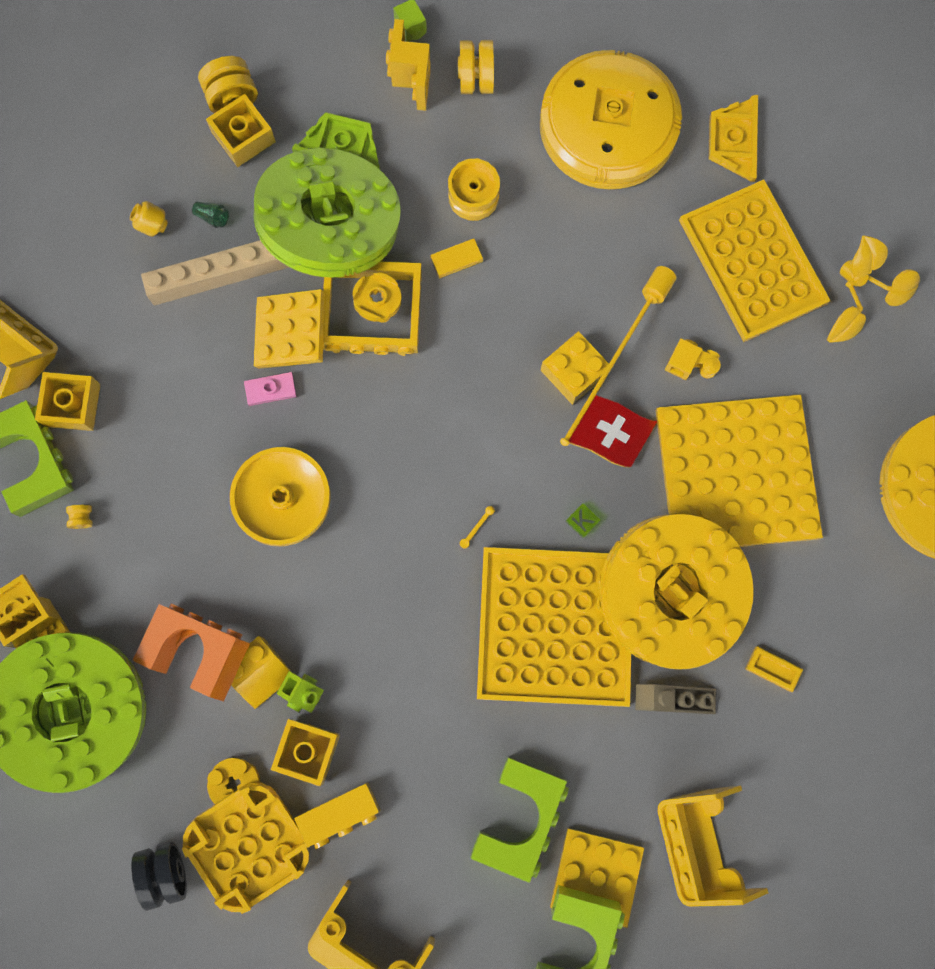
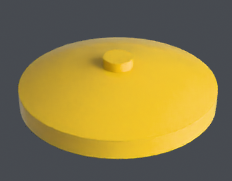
(280, 496)

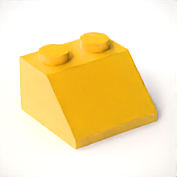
(259, 673)

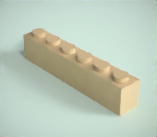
(209, 272)

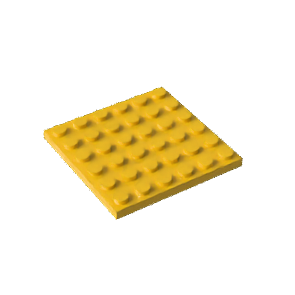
(742, 468)
(547, 631)

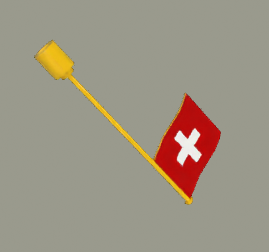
(606, 425)

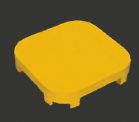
(246, 847)

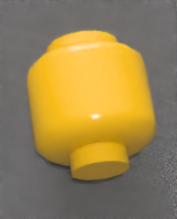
(148, 219)

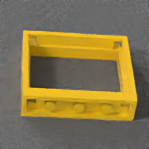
(379, 346)

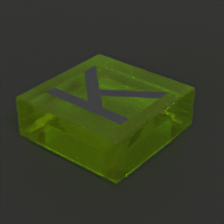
(582, 520)

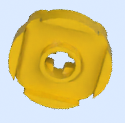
(380, 310)
(220, 775)

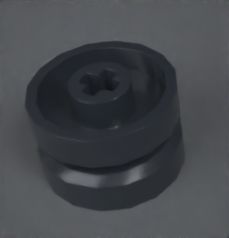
(159, 876)

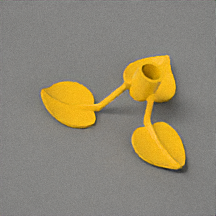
(870, 257)

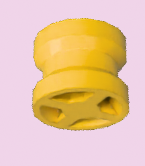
(79, 516)

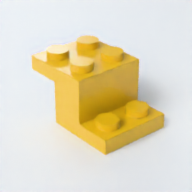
(409, 64)
(26, 614)

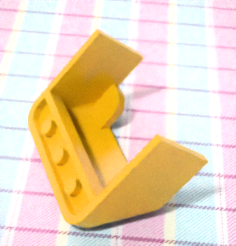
(22, 351)
(695, 851)
(331, 952)

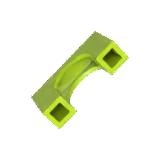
(49, 478)
(522, 857)
(595, 915)

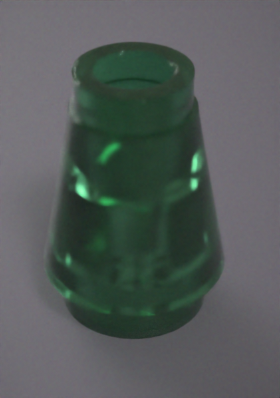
(213, 214)

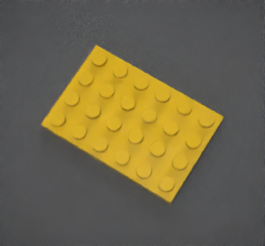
(754, 260)

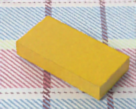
(456, 258)
(774, 669)

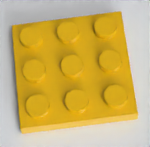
(289, 329)
(600, 868)

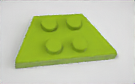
(341, 134)

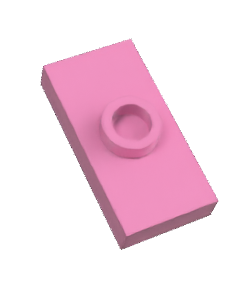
(270, 389)

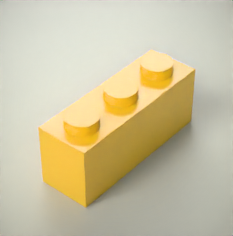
(338, 816)

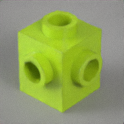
(300, 692)

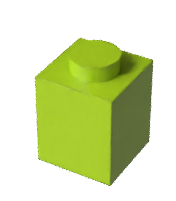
(413, 19)

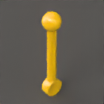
(464, 543)

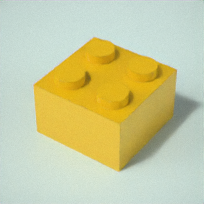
(241, 130)
(574, 367)
(67, 401)
(305, 752)

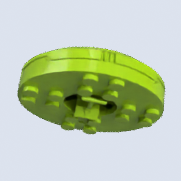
(326, 212)
(68, 712)

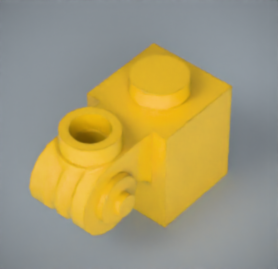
(688, 356)

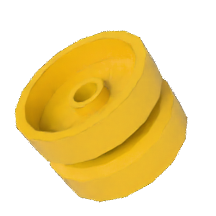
(476, 67)
(225, 81)
(473, 189)

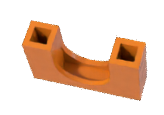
(221, 650)

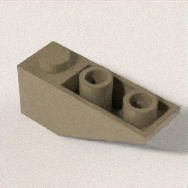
(675, 699)

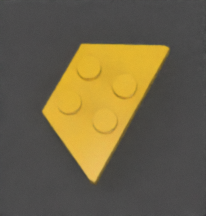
(735, 137)

